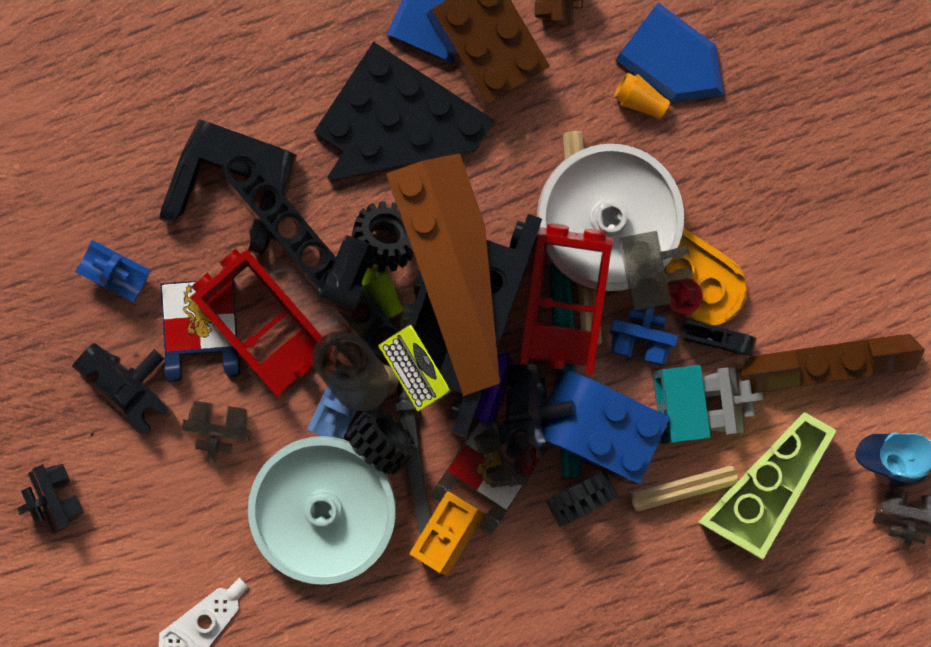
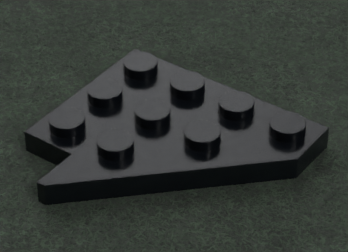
(396, 118)

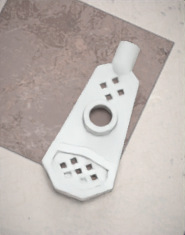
(187, 627)

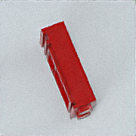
(559, 343)
(292, 357)

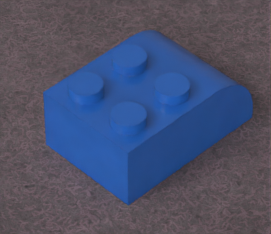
(607, 428)

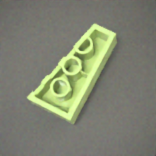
(766, 494)

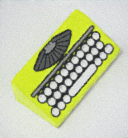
(414, 368)

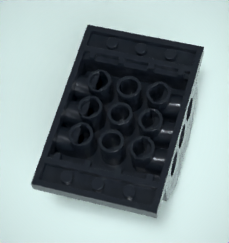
(506, 273)

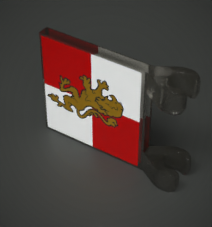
(470, 471)

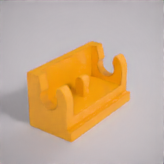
(447, 533)

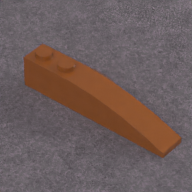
(453, 262)

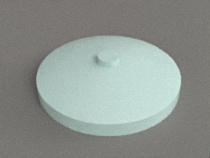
(321, 511)

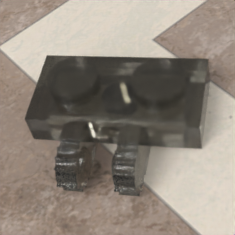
(646, 269)

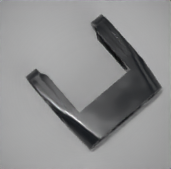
(214, 146)

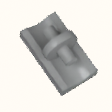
(730, 417)

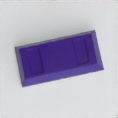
(493, 396)

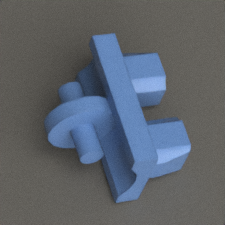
(331, 417)

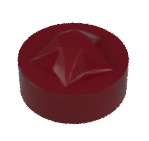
(684, 296)

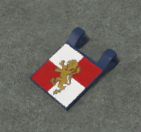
(191, 332)

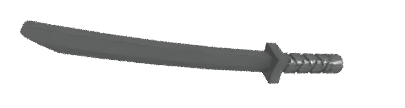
(414, 465)

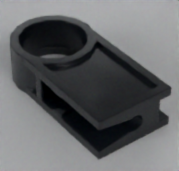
(718, 338)

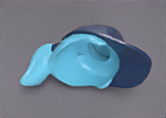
(896, 458)

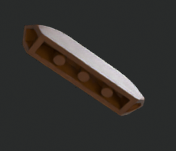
(832, 363)

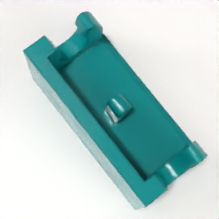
(682, 398)

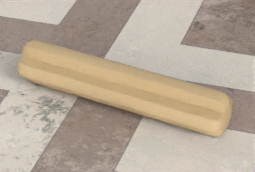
(684, 488)

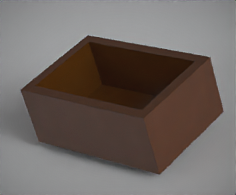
(488, 45)

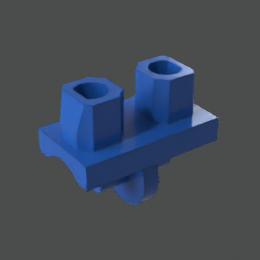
(113, 271)
(626, 333)

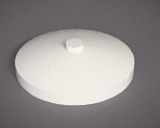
(613, 192)

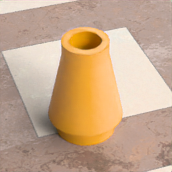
(640, 96)

